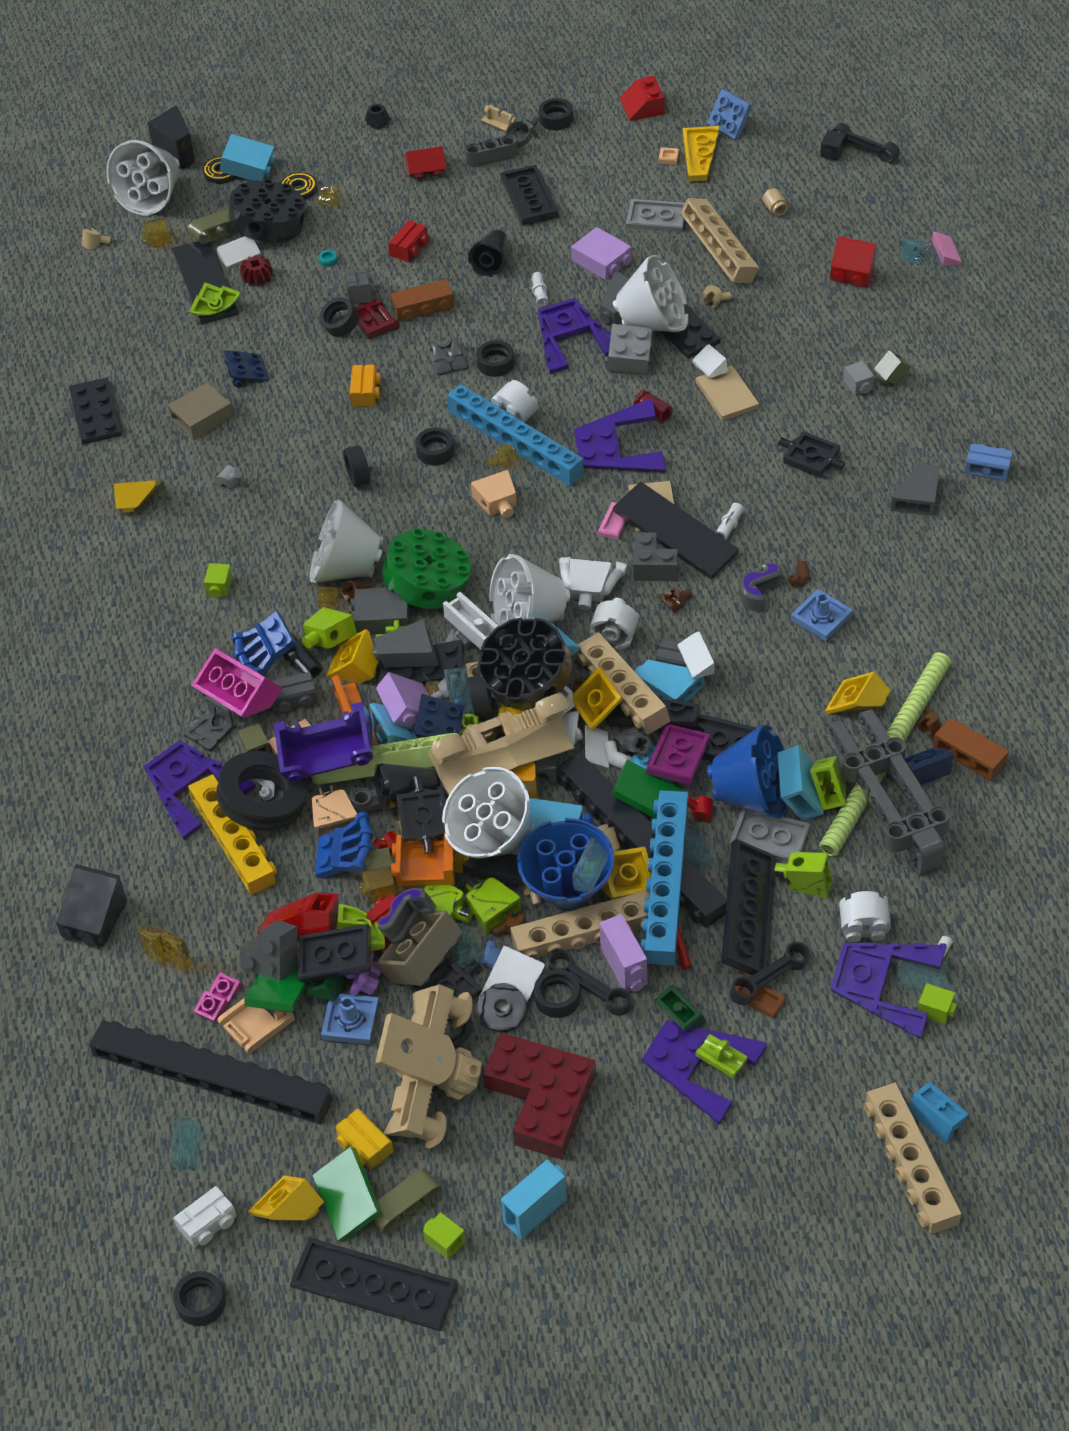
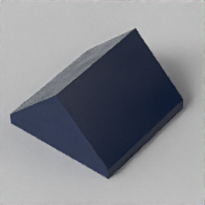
(930, 764)

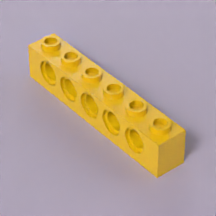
(235, 840)

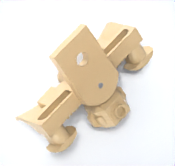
(428, 1062)

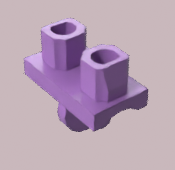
(365, 981)

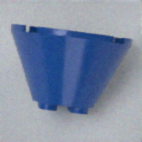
(749, 774)
(551, 855)

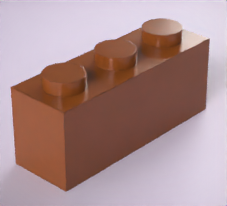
(422, 300)
(971, 749)

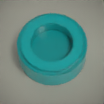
(328, 258)

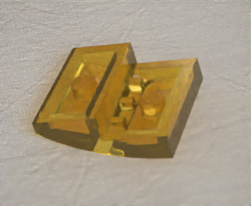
(164, 946)

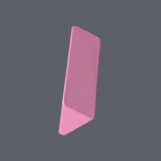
(945, 249)

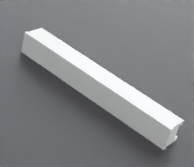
(478, 626)

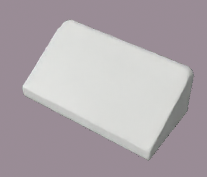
(237, 250)
(710, 362)
(696, 656)
(595, 748)

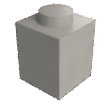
(858, 378)

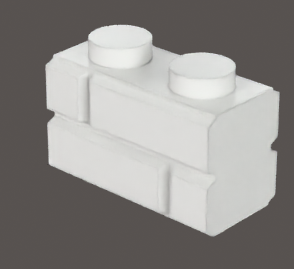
(205, 1217)

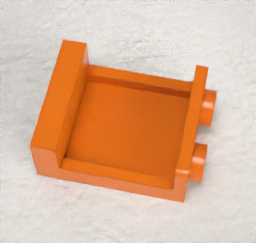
(419, 869)

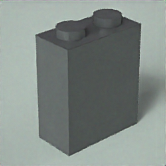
(378, 609)

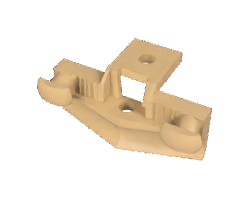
(527, 739)

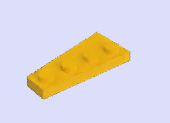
(699, 151)

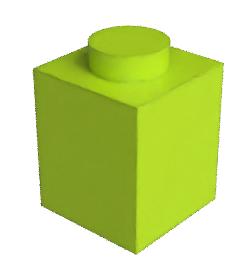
(218, 580)
(937, 1003)
(443, 1235)

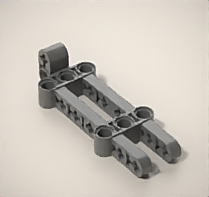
(917, 831)

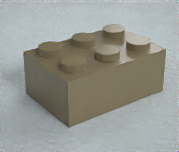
(420, 950)

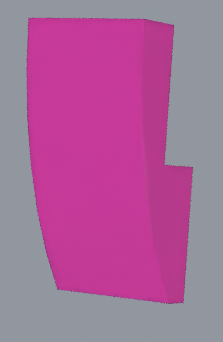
(221, 993)

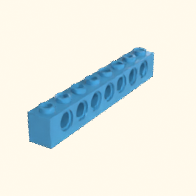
(509, 430)
(671, 822)

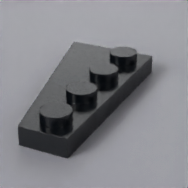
(680, 714)

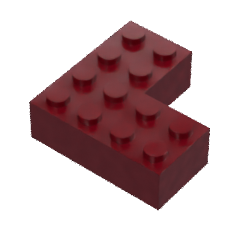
(552, 1085)

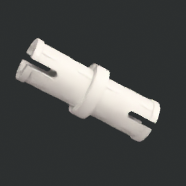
(539, 289)
(730, 520)

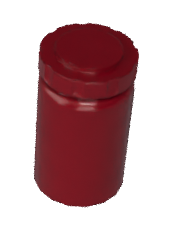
(662, 410)

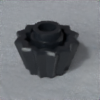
(377, 116)

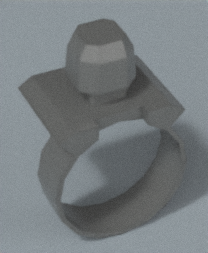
(529, 125)

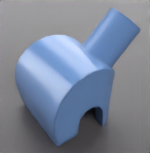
(490, 954)

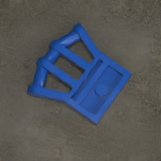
(272, 634)
(333, 850)

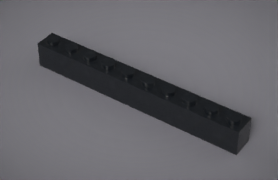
(635, 831)
(211, 1071)

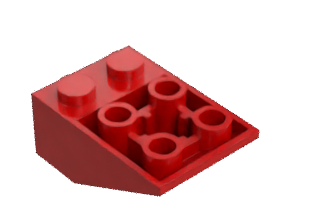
(310, 914)

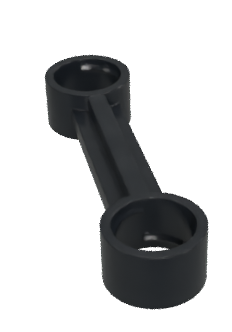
(869, 144)
(769, 973)
(592, 984)

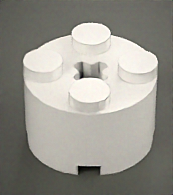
(516, 401)
(615, 622)
(865, 916)

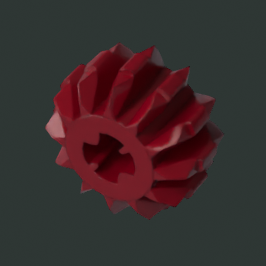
(256, 270)

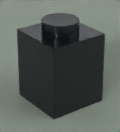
(832, 145)

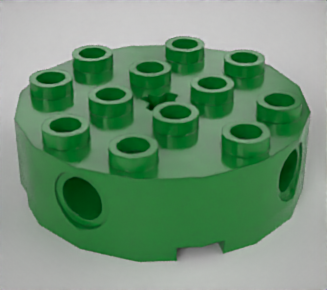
(426, 568)

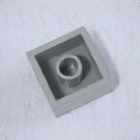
(629, 349)

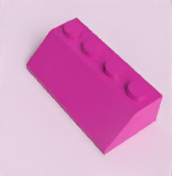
(235, 685)

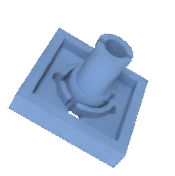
(735, 115)
(821, 609)
(352, 1013)

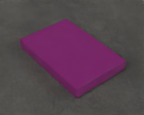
(678, 754)

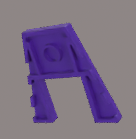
(563, 321)
(599, 442)
(174, 772)
(863, 974)
(675, 1061)

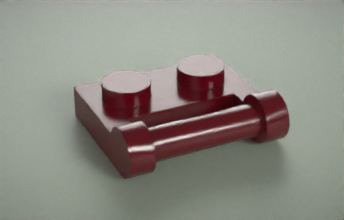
(370, 322)

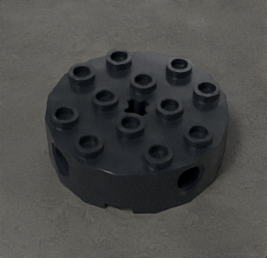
(267, 210)
(524, 662)

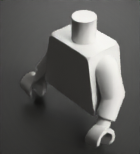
(589, 579)

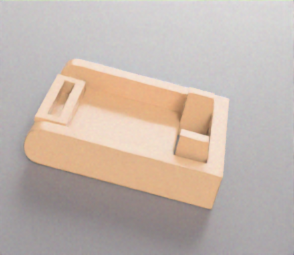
(253, 1025)

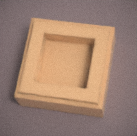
(668, 156)

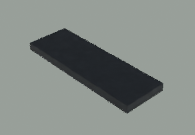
(200, 265)
(676, 530)
(748, 908)
(374, 1284)

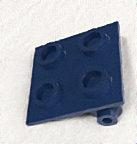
(245, 366)
(437, 717)

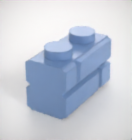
(988, 462)

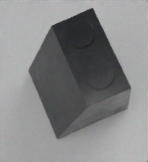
(172, 135)
(91, 906)

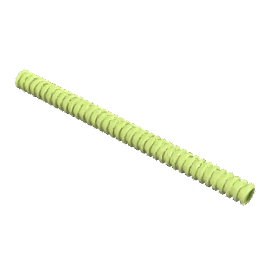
(901, 728)

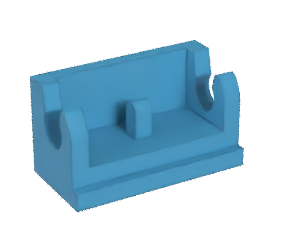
(937, 1112)

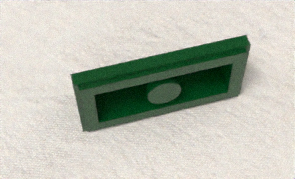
(328, 988)
(680, 1009)

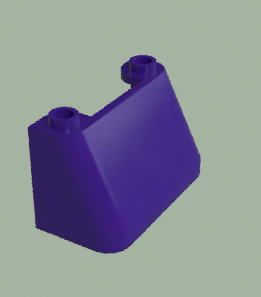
(325, 745)

